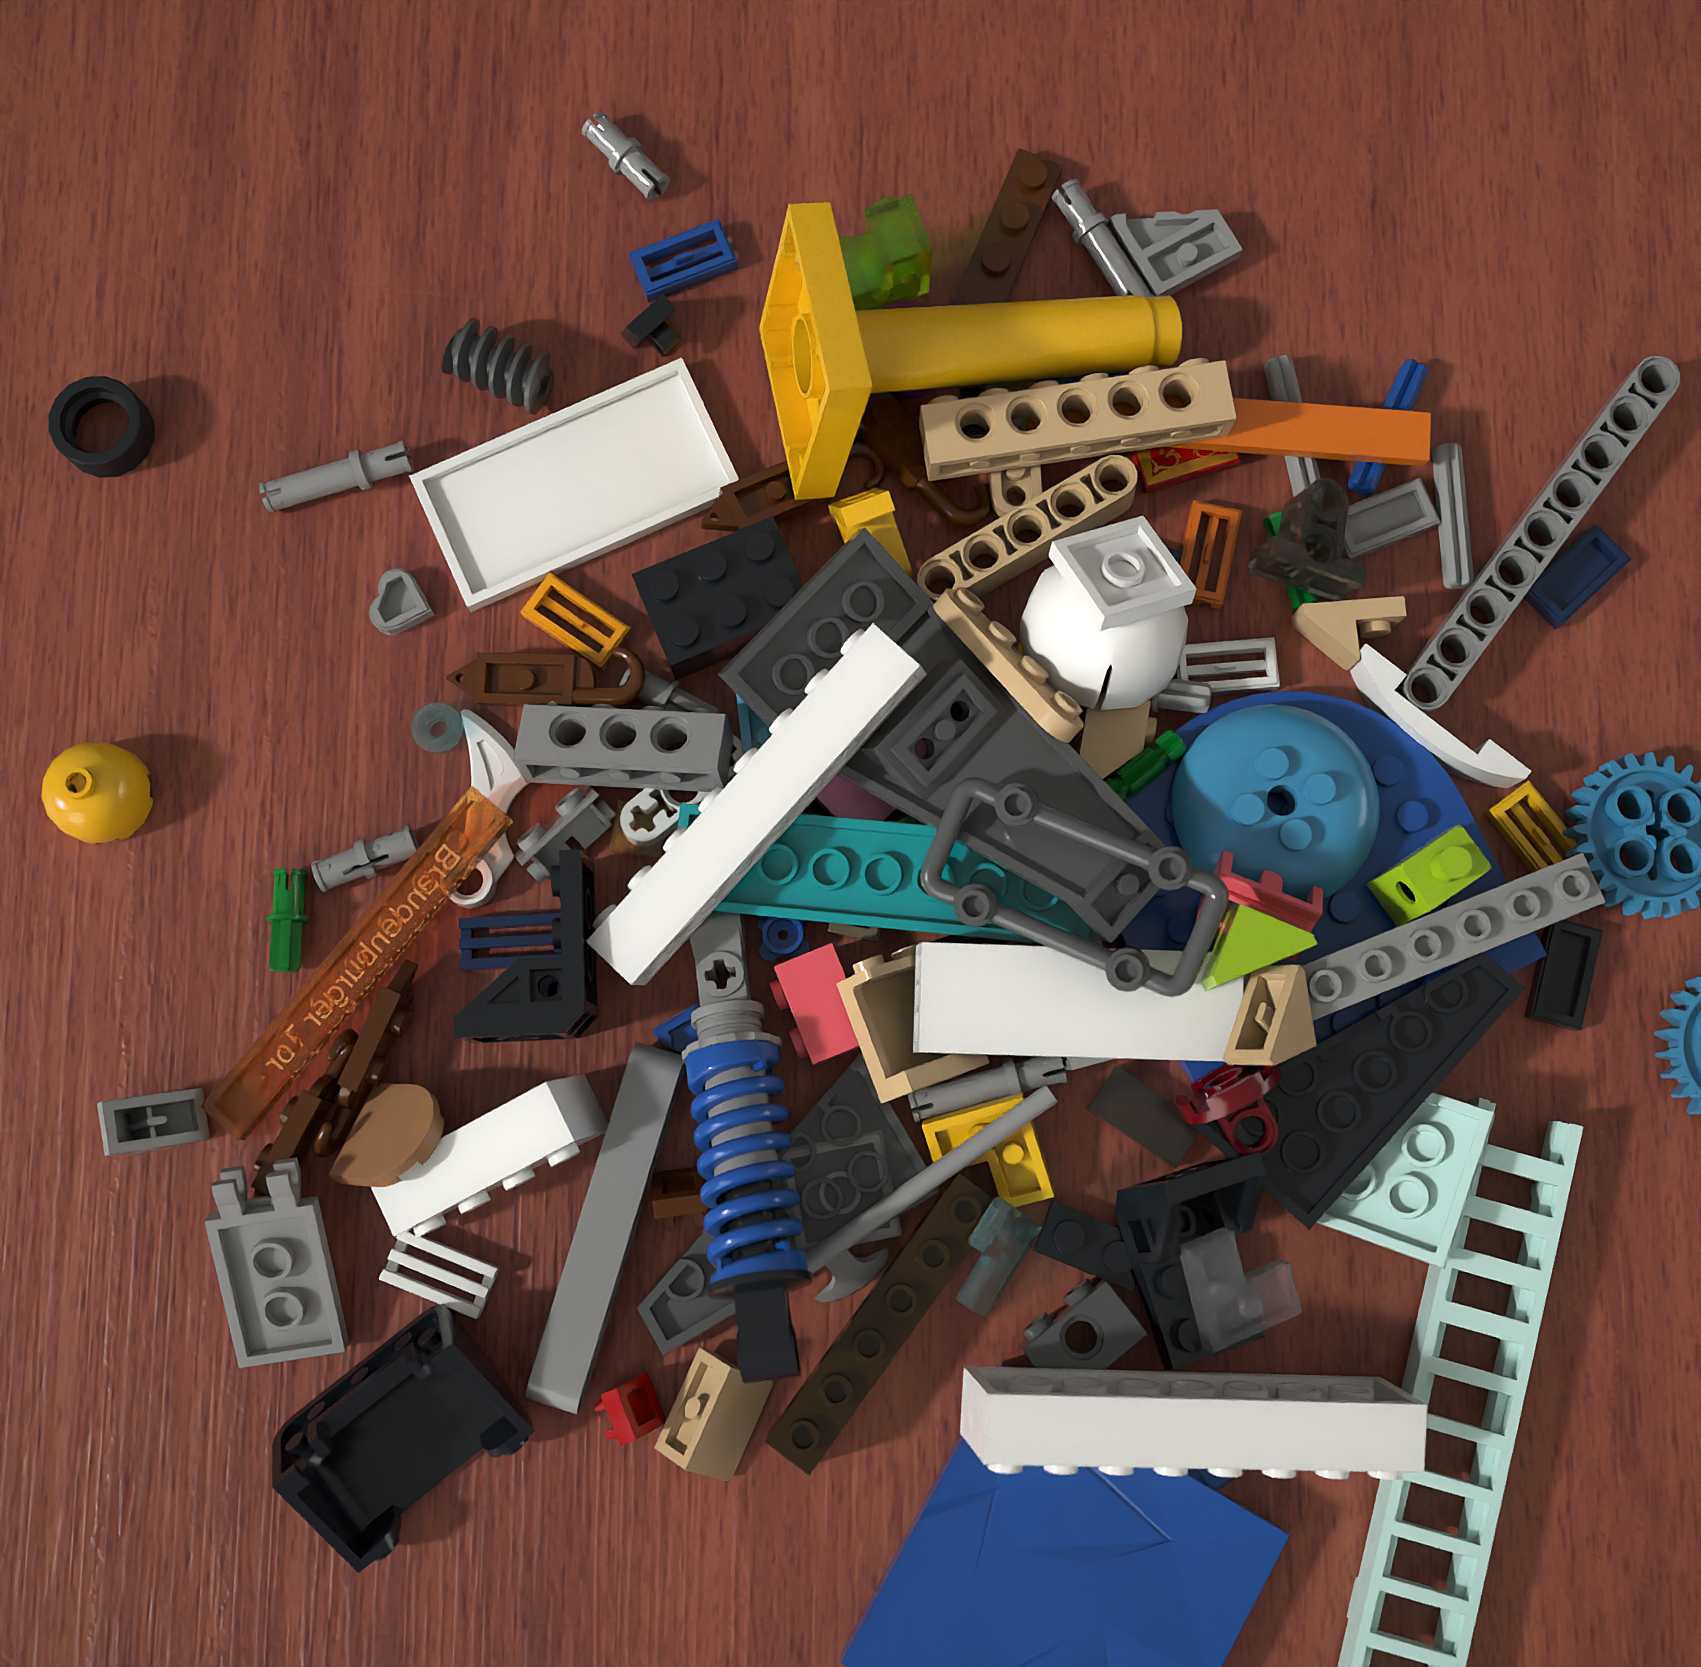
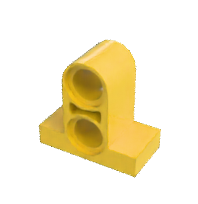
(872, 511)

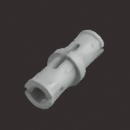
(625, 156)
(365, 858)

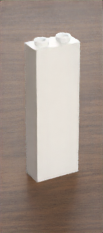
(1057, 1006)

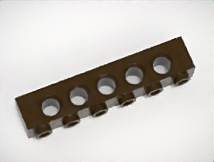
(879, 1326)

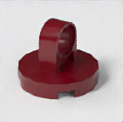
(1229, 1097)

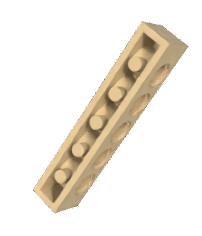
(1197, 382)

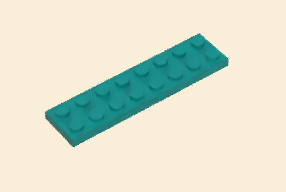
(871, 878)

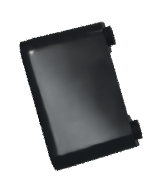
(393, 1434)

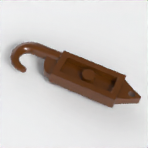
(544, 678)
(368, 1059)
(305, 1114)

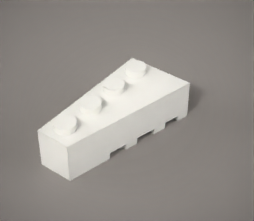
(494, 1152)

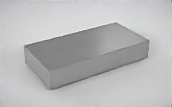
(1388, 519)

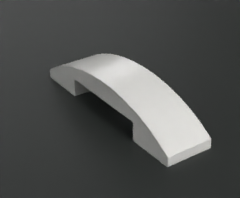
(1484, 765)

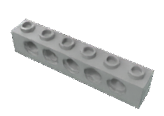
(1451, 935)

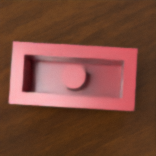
(811, 993)

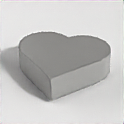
(399, 603)

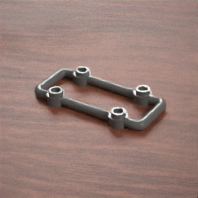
(1167, 867)

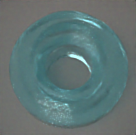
(427, 717)

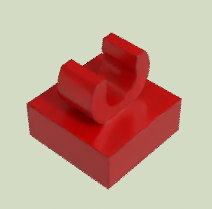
(631, 1409)

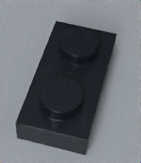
(1085, 1245)

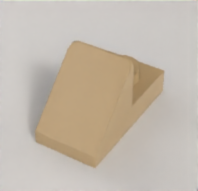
(1335, 624)

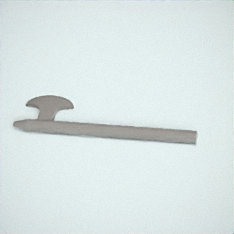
(854, 1272)

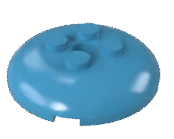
(1275, 748)

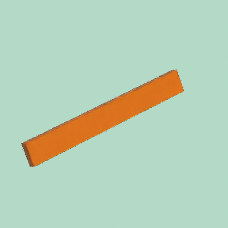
(1311, 431)

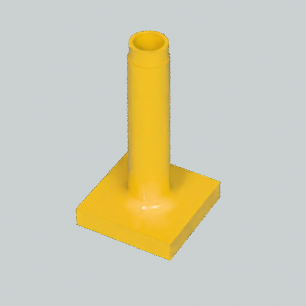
(831, 358)

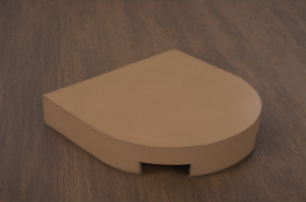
(389, 1136)

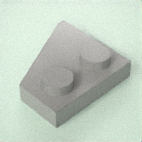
(1175, 247)

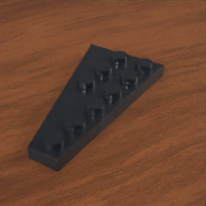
(1365, 1083)

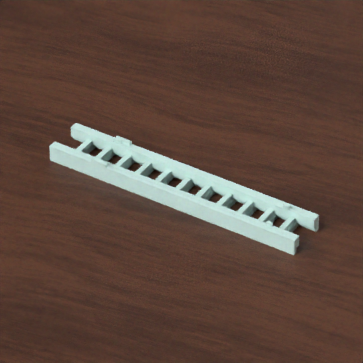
(1501, 1416)

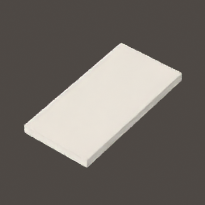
(574, 484)

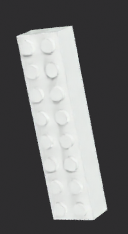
(1191, 1422)

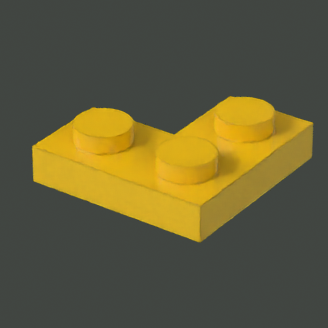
(1015, 1162)

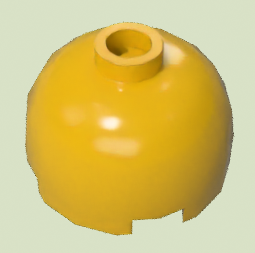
(97, 792)

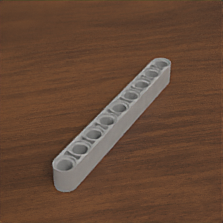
(1548, 518)

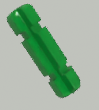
(1147, 765)

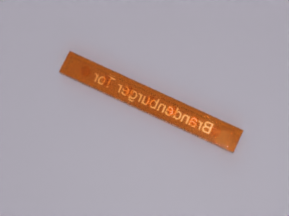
(357, 964)

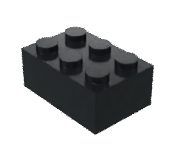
(718, 595)

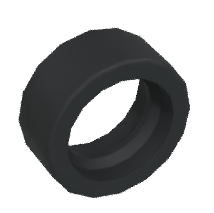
(76, 401)

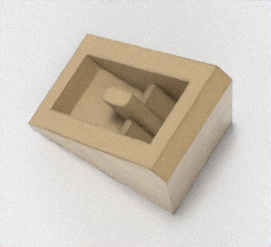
(1272, 1018)

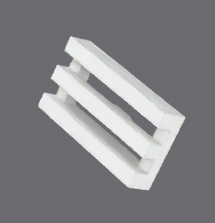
(1234, 686)
(399, 1257)

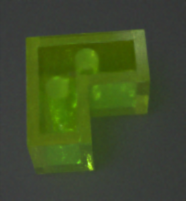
(890, 257)

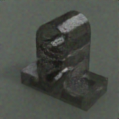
(1311, 544)

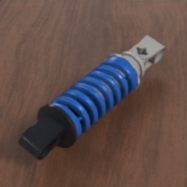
(732, 1087)

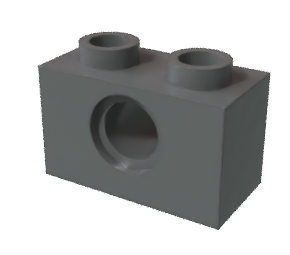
(1111, 1323)

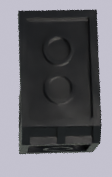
(519, 1001)
(1171, 1212)

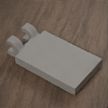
(275, 1269)

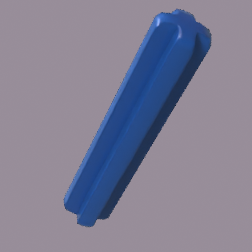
(1400, 397)

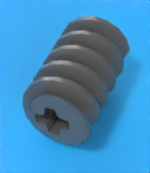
(499, 367)

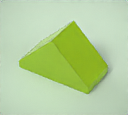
(1251, 942)

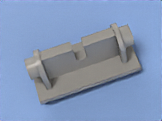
(575, 818)

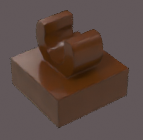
(677, 1195)

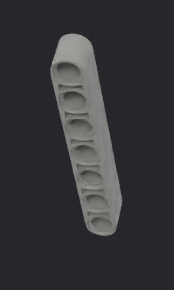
(606, 1229)

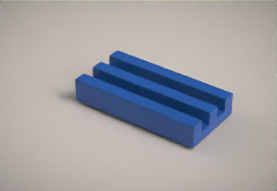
(690, 276)

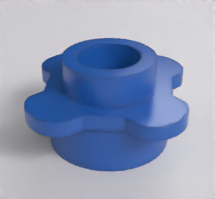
(773, 946)

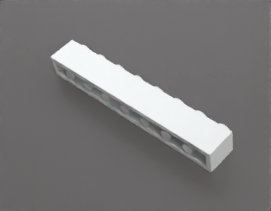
(756, 805)

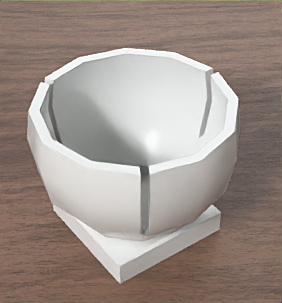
(1108, 603)

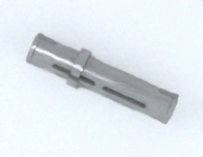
(1093, 232)
(357, 470)
(986, 1086)

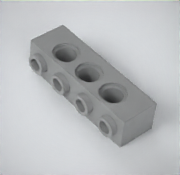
(596, 761)

